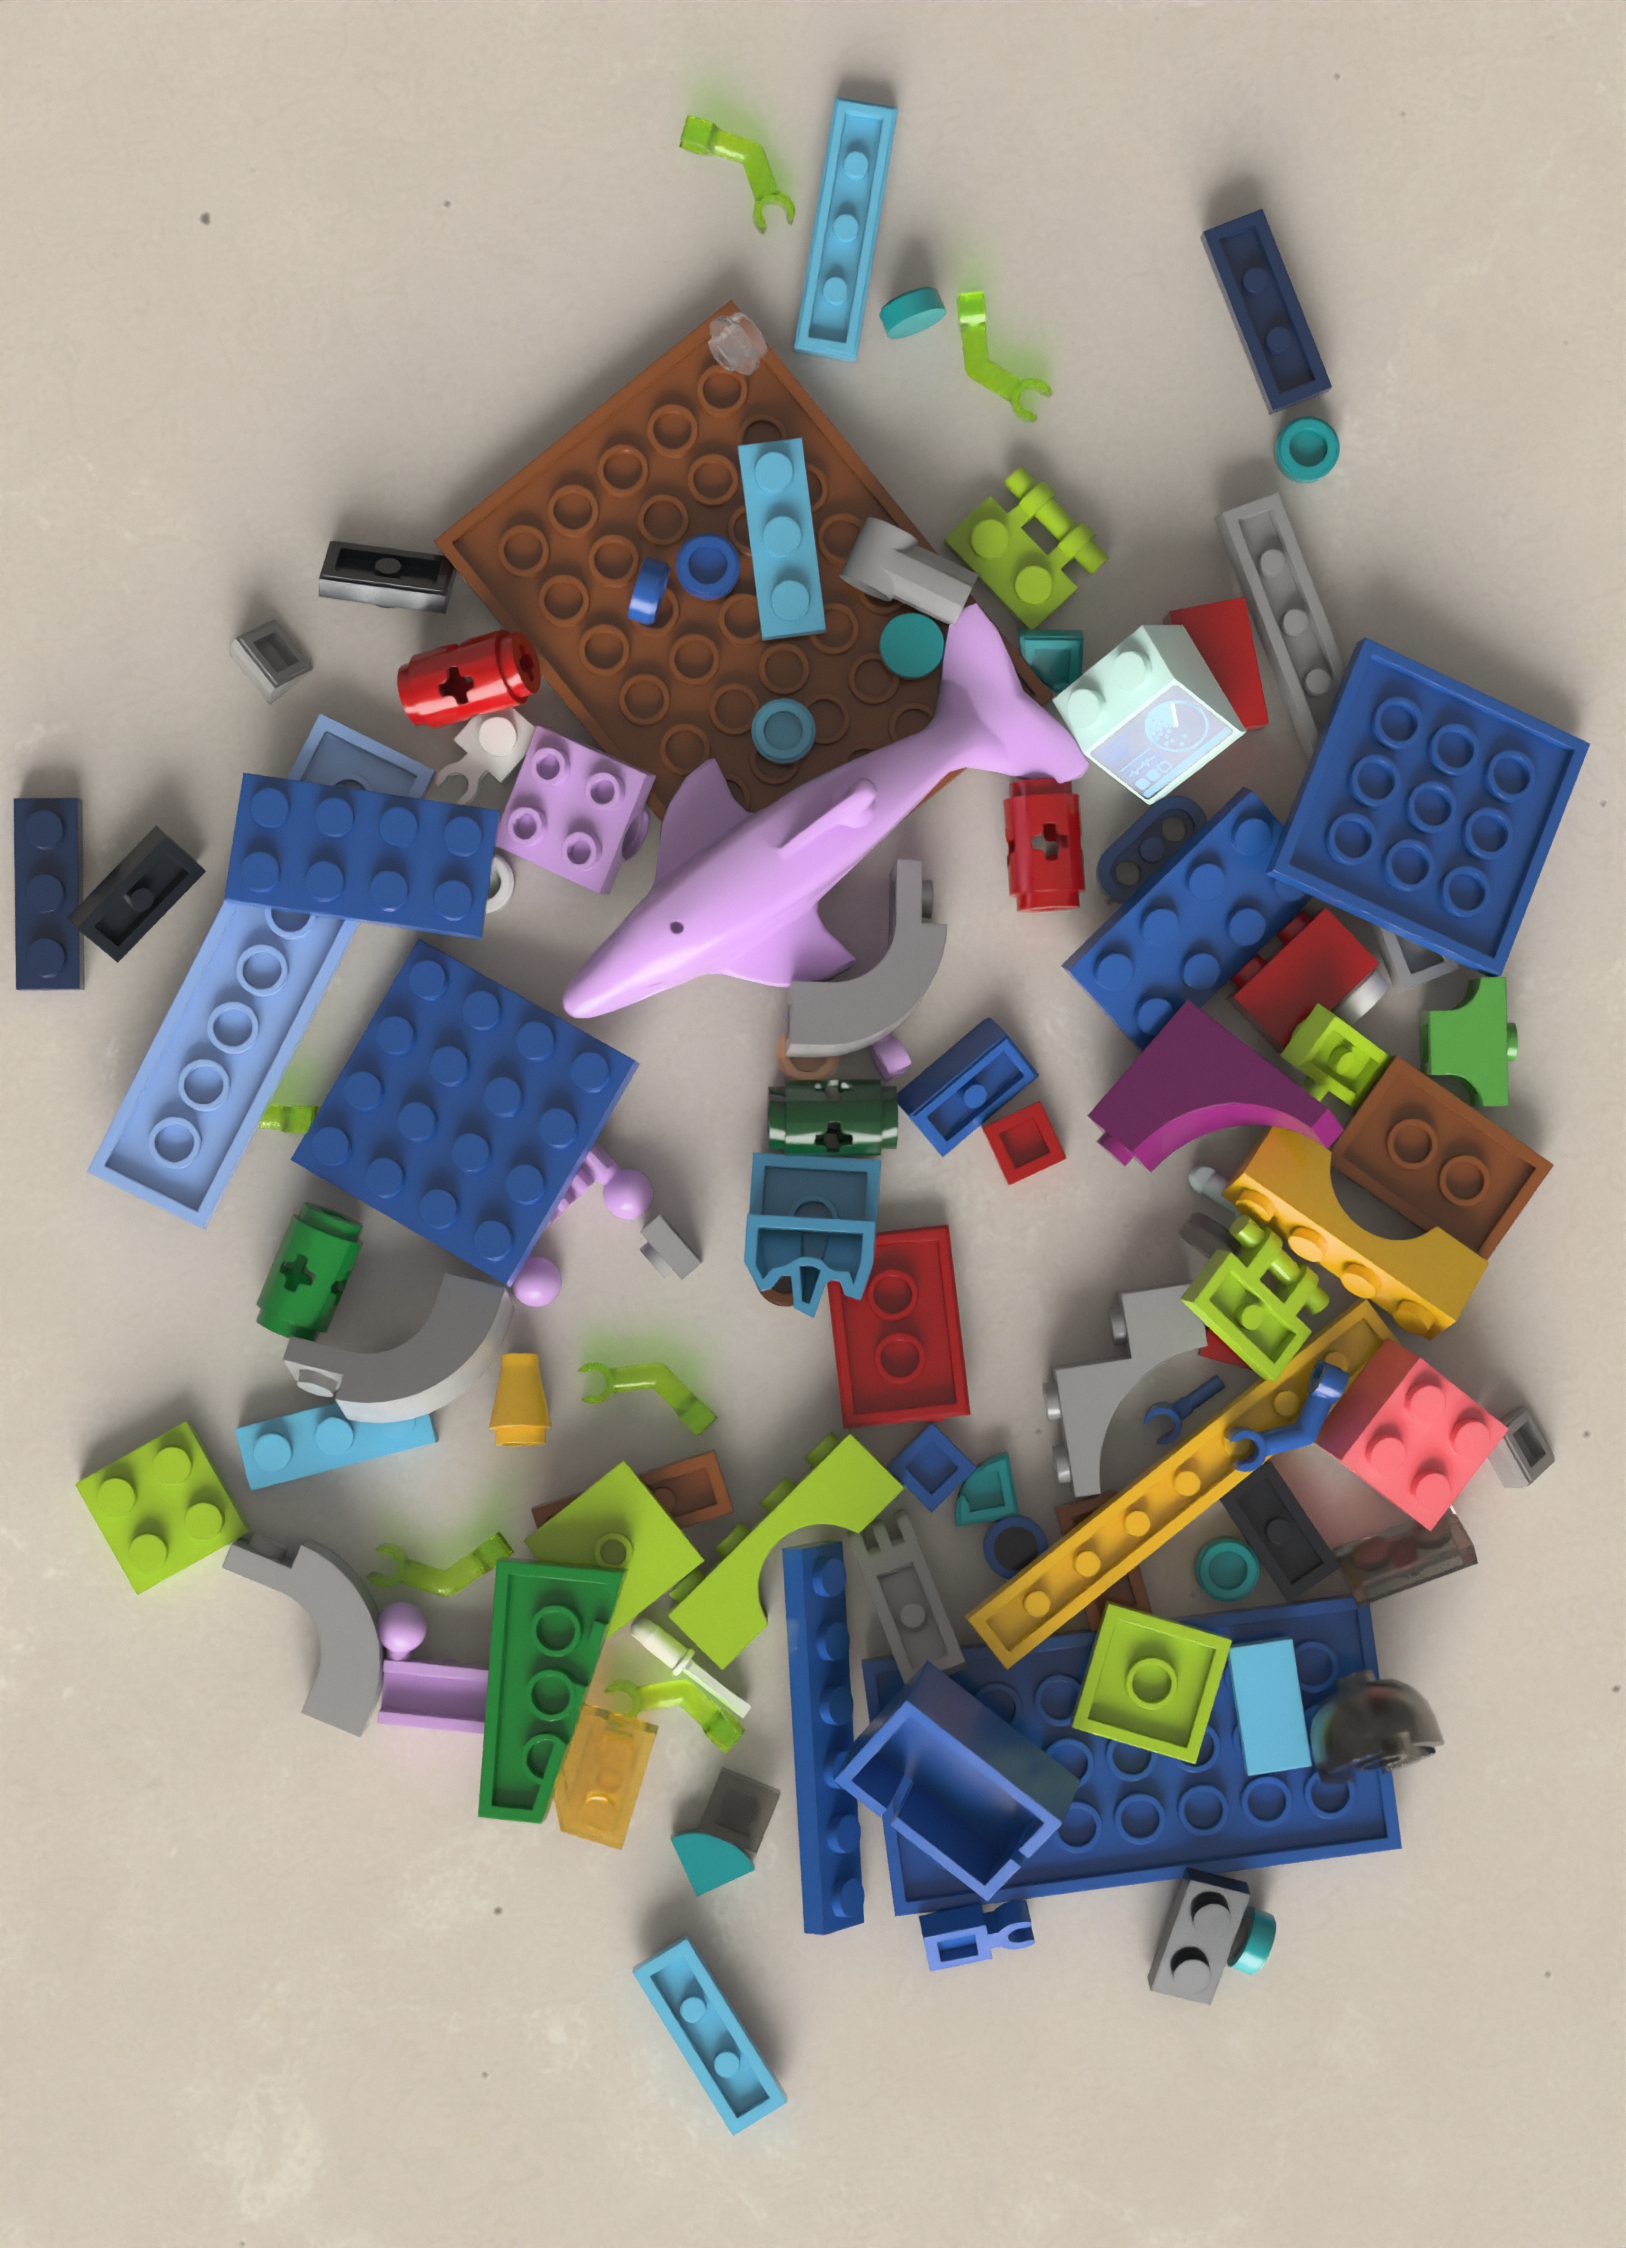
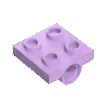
(576, 810)

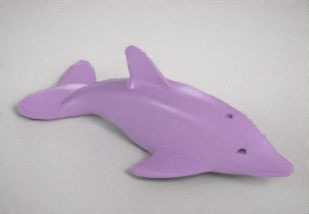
(745, 887)

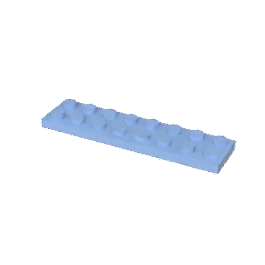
(239, 1016)

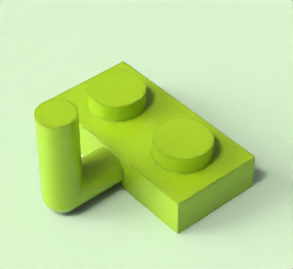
(1334, 1057)

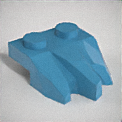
(812, 1223)

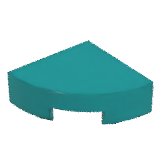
(1053, 655)
(987, 1493)
(710, 1860)

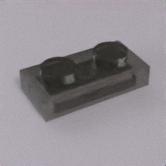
(1404, 1557)

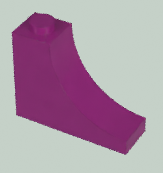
(1196, 1083)

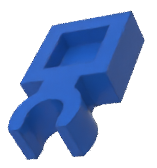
(968, 1934)

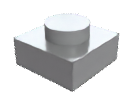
(667, 1249)

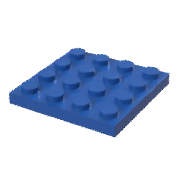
(1428, 808)
(465, 1112)

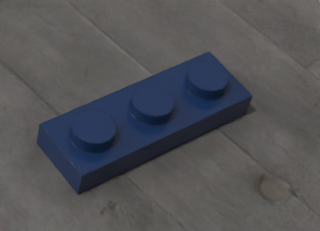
(1265, 311)
(47, 892)

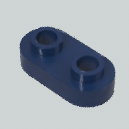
(1146, 845)

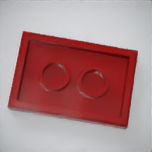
(903, 1340)

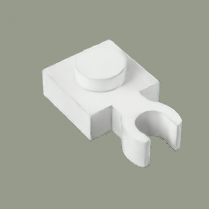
(492, 745)

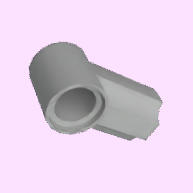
(892, 566)

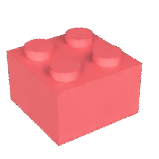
(1409, 1433)

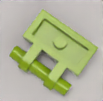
(1011, 563)
(1244, 1311)

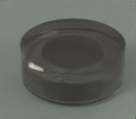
(1208, 1235)

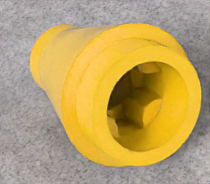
(520, 1403)

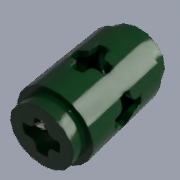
(861, 1119)

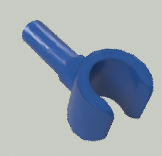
(1183, 1407)

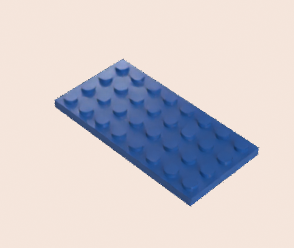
(1147, 1812)

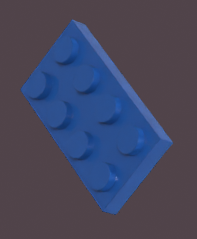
(362, 856)
(1189, 923)

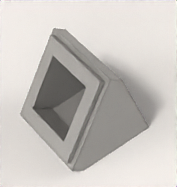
(270, 660)
(1521, 1452)

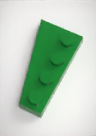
(541, 1665)

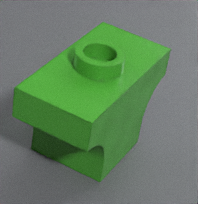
(1472, 1042)

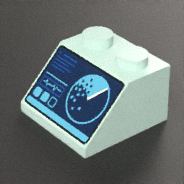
(1150, 712)

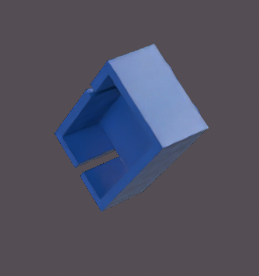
(969, 1776)

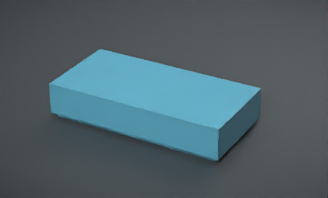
(1269, 1705)

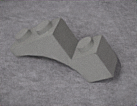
(1087, 1393)

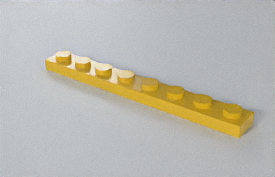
(1163, 1496)

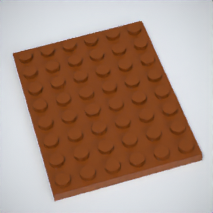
(635, 482)

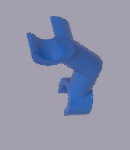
(1323, 1390)

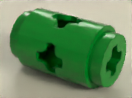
(329, 1249)

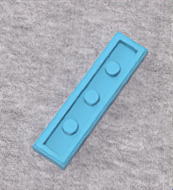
(845, 229)

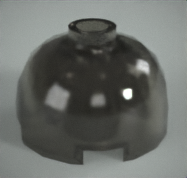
(1371, 1728)

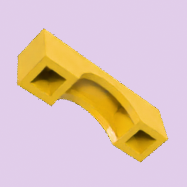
(1290, 1189)

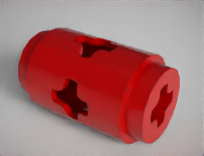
(501, 670)
(1039, 880)

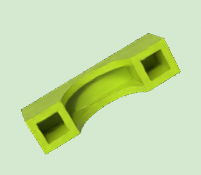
(724, 1604)

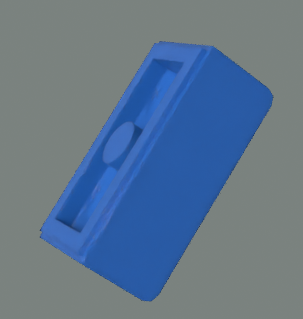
(966, 1086)

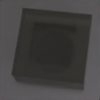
(739, 1810)

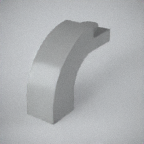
(856, 1013)
(420, 1374)
(343, 1614)

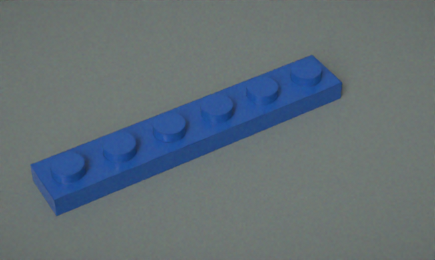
(822, 1735)

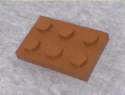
(1437, 1159)

